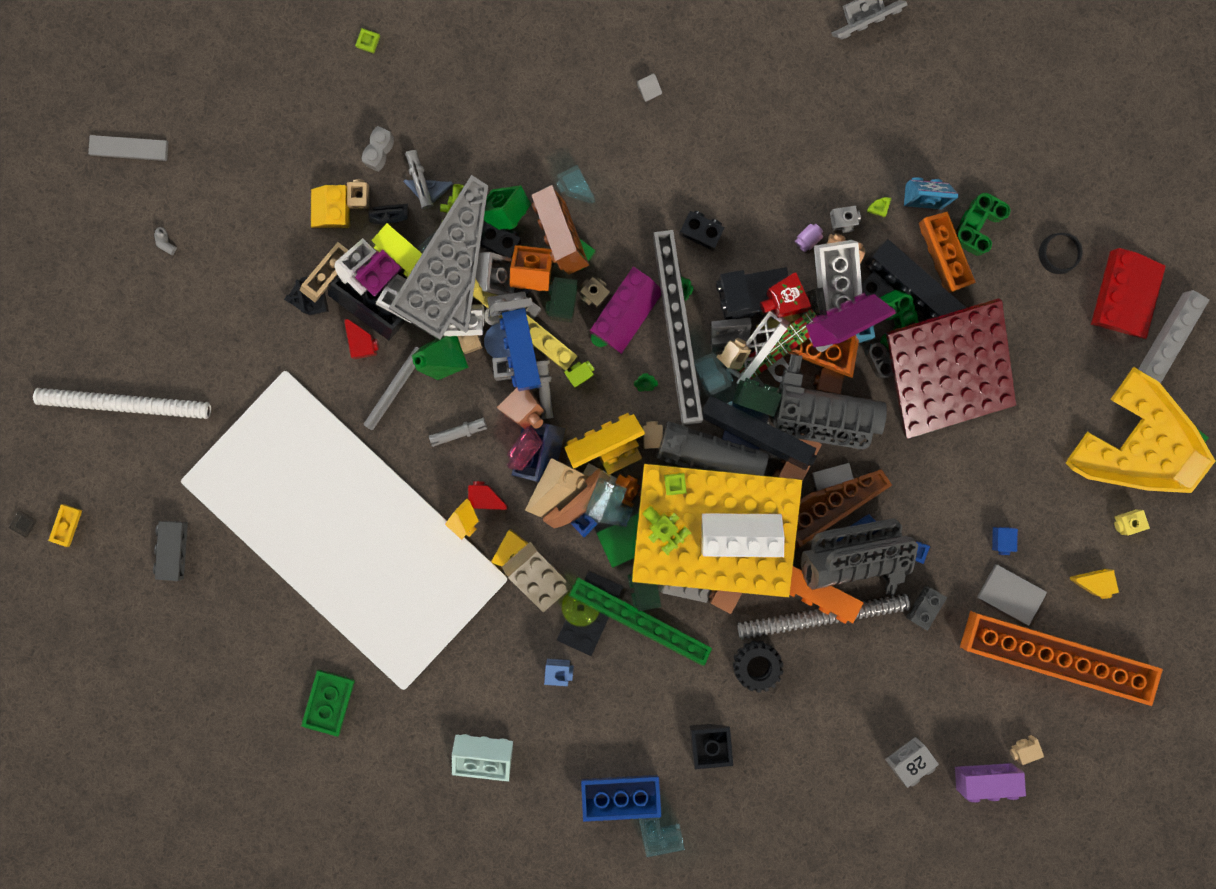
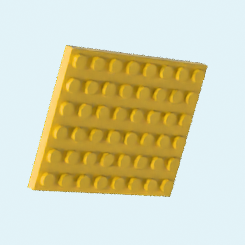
(715, 493)

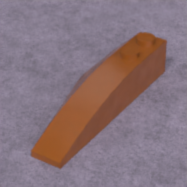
(828, 506)

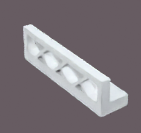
(766, 346)

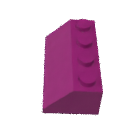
(626, 310)
(848, 319)

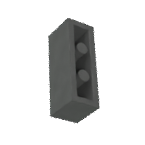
(170, 550)

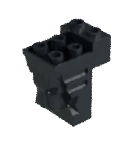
(742, 293)

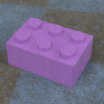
(990, 782)

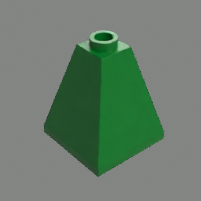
(440, 358)

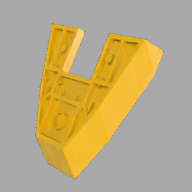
(1160, 452)

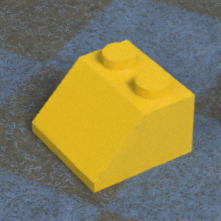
(330, 207)

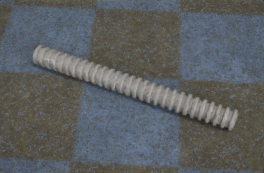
(818, 617)

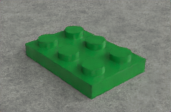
(328, 703)

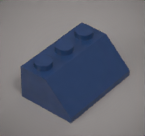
(552, 440)

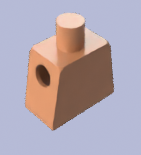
(522, 408)

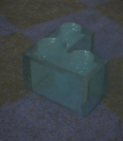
(712, 375)
(606, 503)
(659, 839)

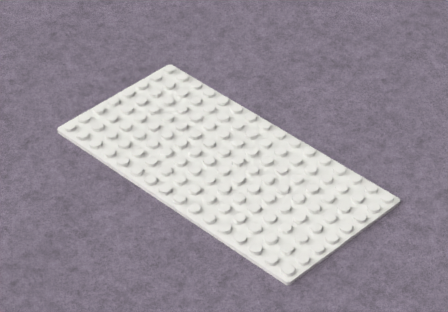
(344, 530)

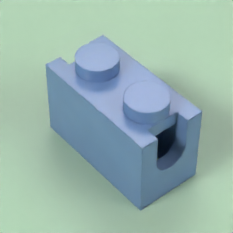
(558, 672)

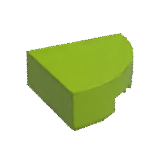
(880, 207)

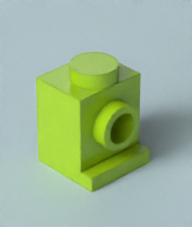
(580, 373)

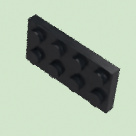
(586, 637)

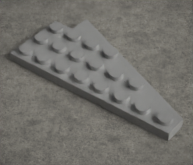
(444, 277)

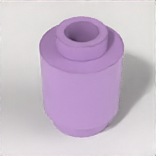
(809, 237)

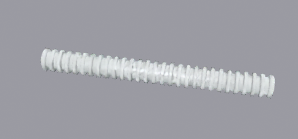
(121, 403)

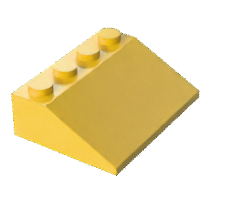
(604, 440)

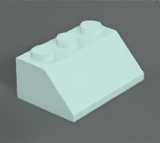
(482, 757)

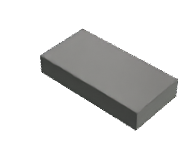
(832, 476)

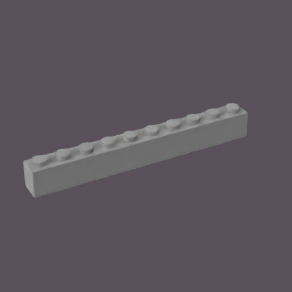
(677, 328)

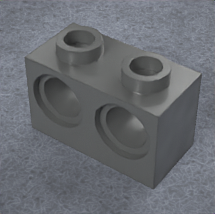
(926, 607)

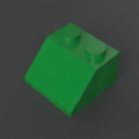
(506, 207)

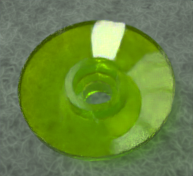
(576, 617)

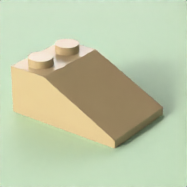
(556, 488)

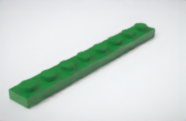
(640, 621)

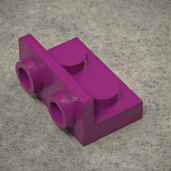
(377, 272)

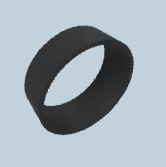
(1043, 256)

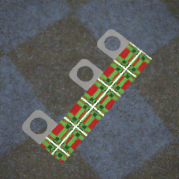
(792, 337)

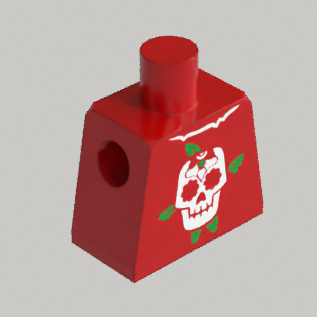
(786, 298)

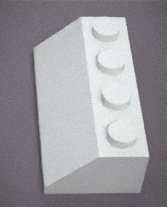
(742, 535)

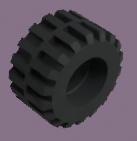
(766, 680)

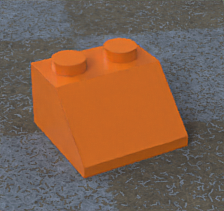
(530, 268)

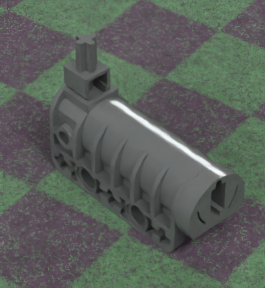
(826, 412)
(708, 452)
(860, 556)

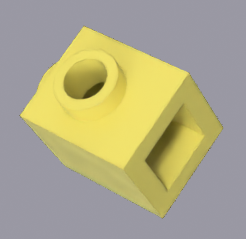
(1131, 522)

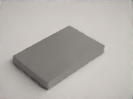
(1012, 594)

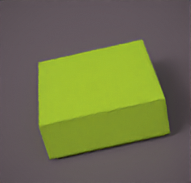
(367, 40)
(675, 484)

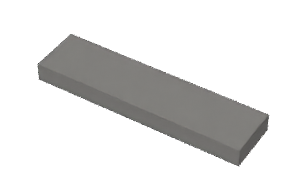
(128, 148)

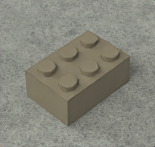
(536, 576)

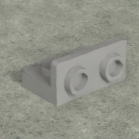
(508, 302)

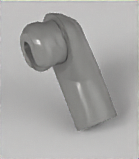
(162, 242)

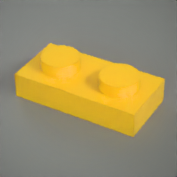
(65, 525)

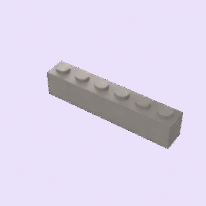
(1173, 334)

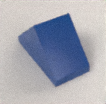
(584, 524)

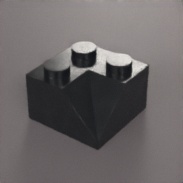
(711, 746)

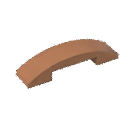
(578, 506)

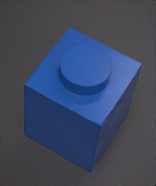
(1004, 540)

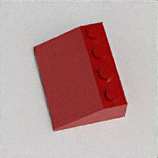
(1128, 293)

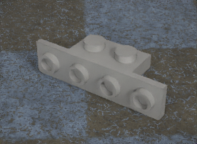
(863, 12)

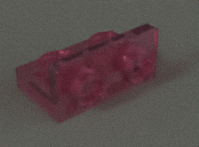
(524, 449)

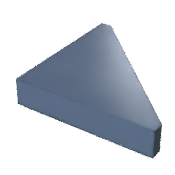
(435, 188)

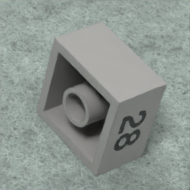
(912, 762)

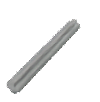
(391, 392)

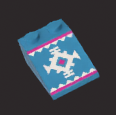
(928, 194)

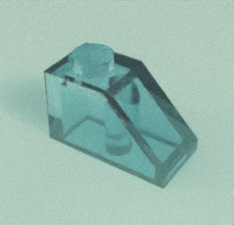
(575, 185)

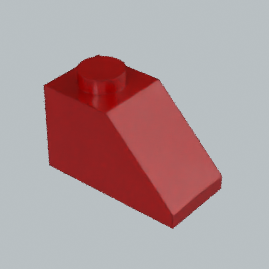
(360, 341)
(484, 497)

